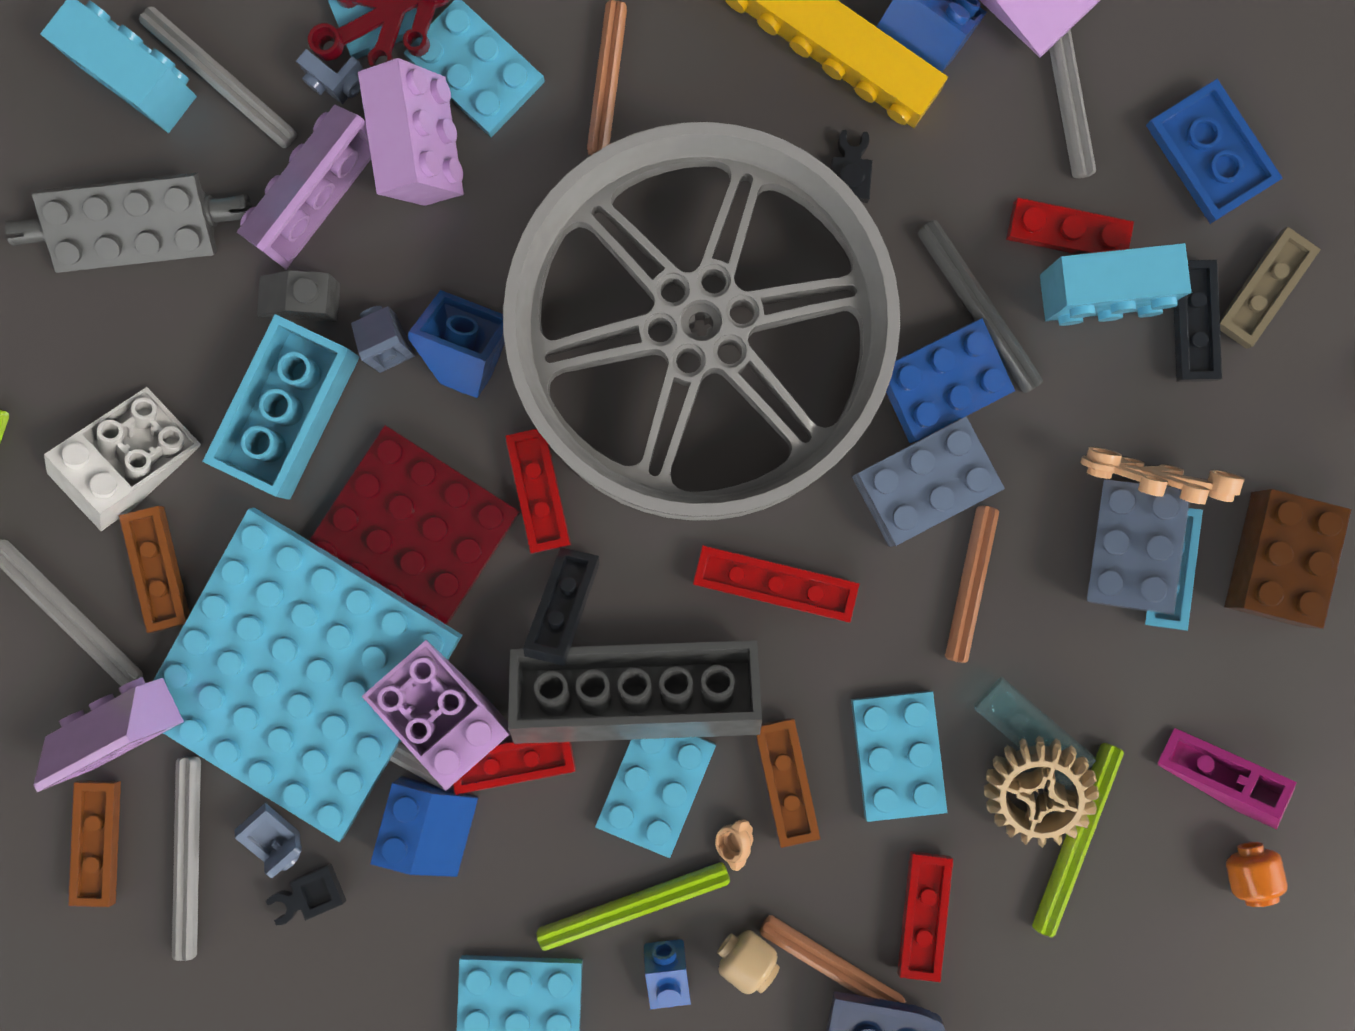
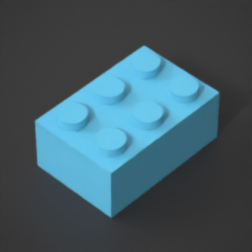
(120, 62)
(1115, 284)

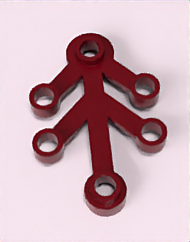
(386, 14)

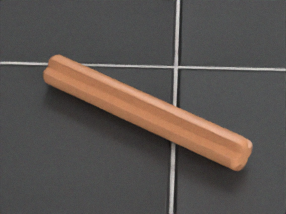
(607, 76)
(972, 584)
(826, 961)

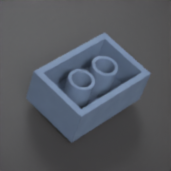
(928, 482)
(1138, 548)

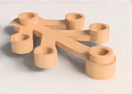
(1154, 479)

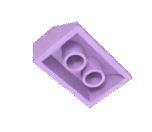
(106, 731)

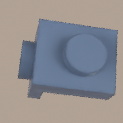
(322, 78)
(270, 839)

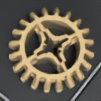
(1070, 806)

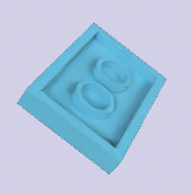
(479, 66)
(899, 756)
(655, 791)
(519, 994)

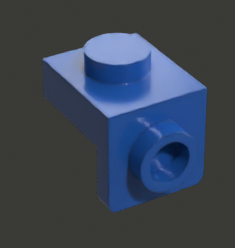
(666, 974)

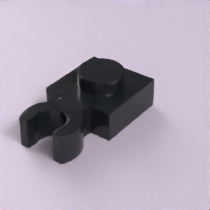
(853, 169)
(311, 894)

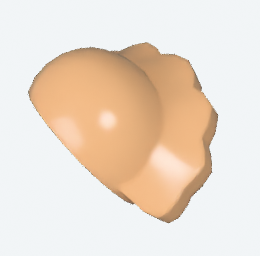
(735, 843)

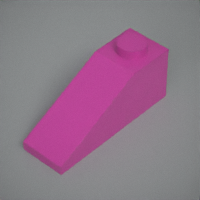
(1228, 778)

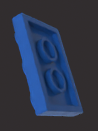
(1213, 151)
(947, 380)

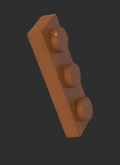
(155, 568)
(787, 783)
(94, 843)

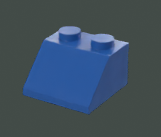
(424, 829)

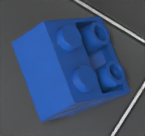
(932, 27)

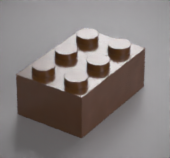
(1288, 558)

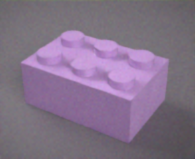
(410, 133)

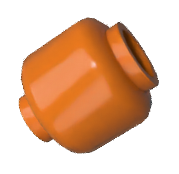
(1256, 875)

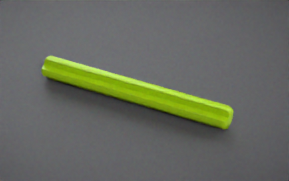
(1074, 850)
(632, 906)

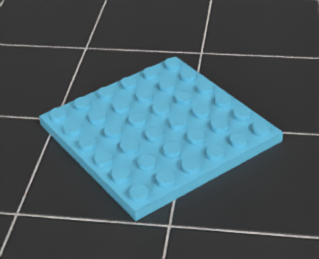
(280, 669)

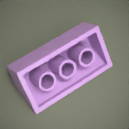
(308, 186)

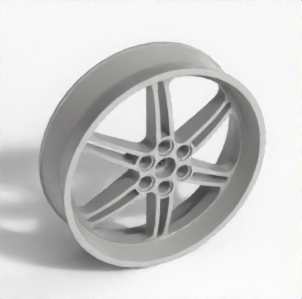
(767, 165)

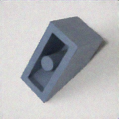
(381, 339)

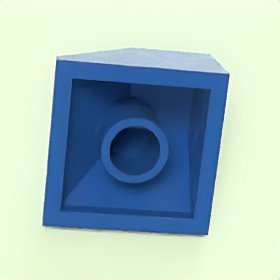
(459, 342)

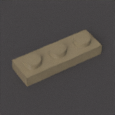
(1267, 287)

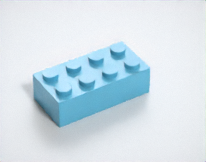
(281, 408)

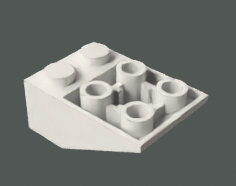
(120, 457)

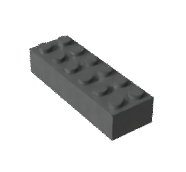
(636, 693)

